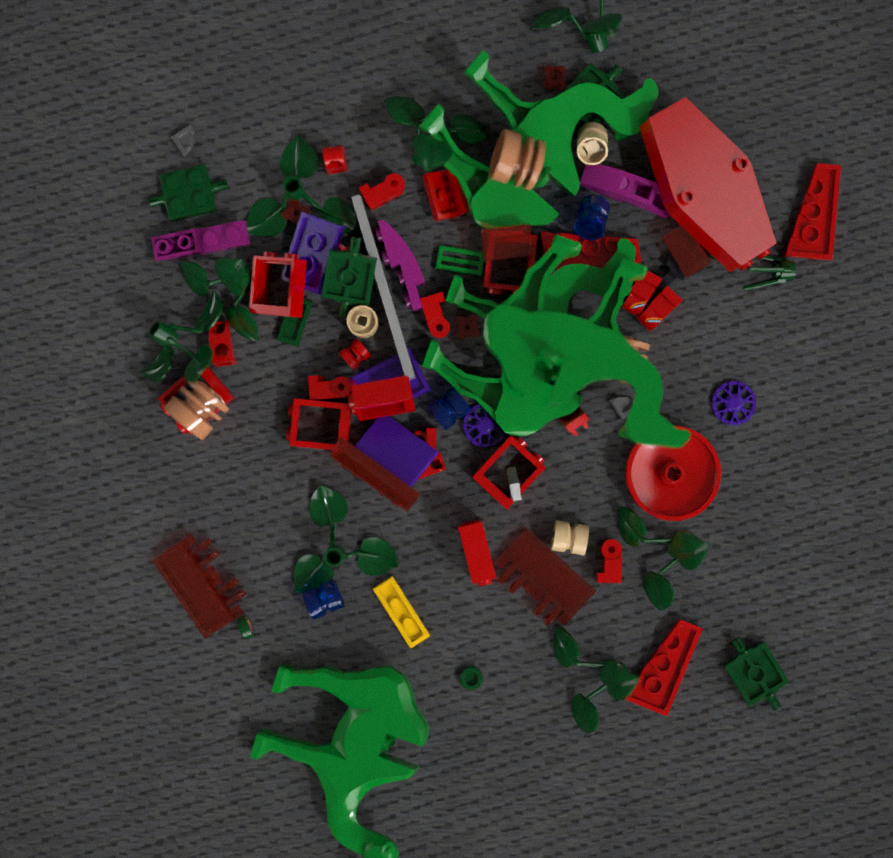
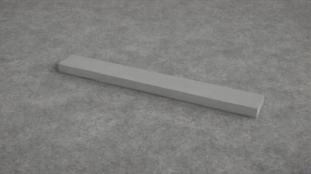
(383, 288)

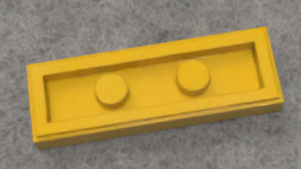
(401, 612)

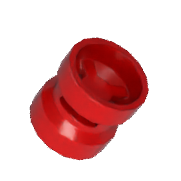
(359, 350)

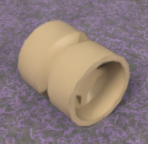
(592, 143)
(362, 321)
(570, 537)

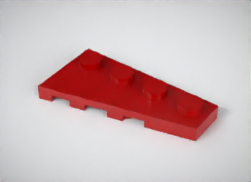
(816, 221)
(592, 253)
(666, 669)

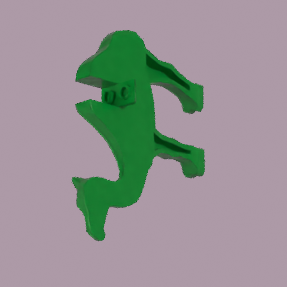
(550, 120)
(578, 348)
(511, 411)
(355, 760)

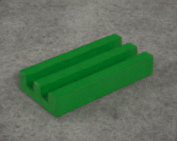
(480, 264)

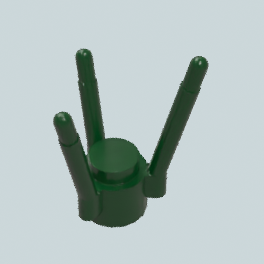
(782, 269)

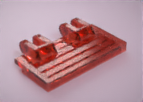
(374, 474)
(546, 575)
(197, 586)

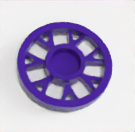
(733, 403)
(484, 426)

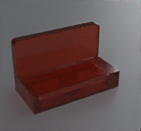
(506, 242)
(686, 251)

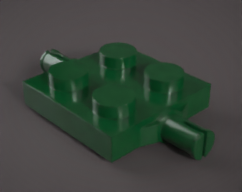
(593, 75)
(188, 193)
(349, 277)
(756, 673)

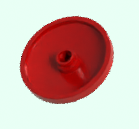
(674, 481)

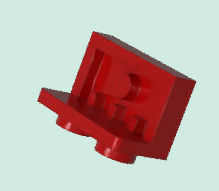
(444, 195)

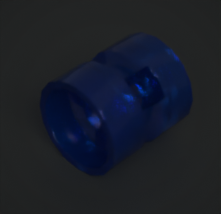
(592, 217)
(449, 408)
(323, 599)

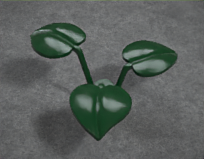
(594, 30)
(428, 151)
(296, 161)
(237, 279)
(167, 337)
(683, 547)
(375, 554)
(614, 675)

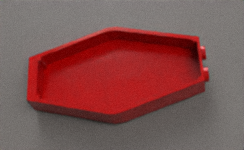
(708, 185)

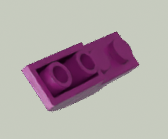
(624, 187)
(200, 241)
(400, 255)

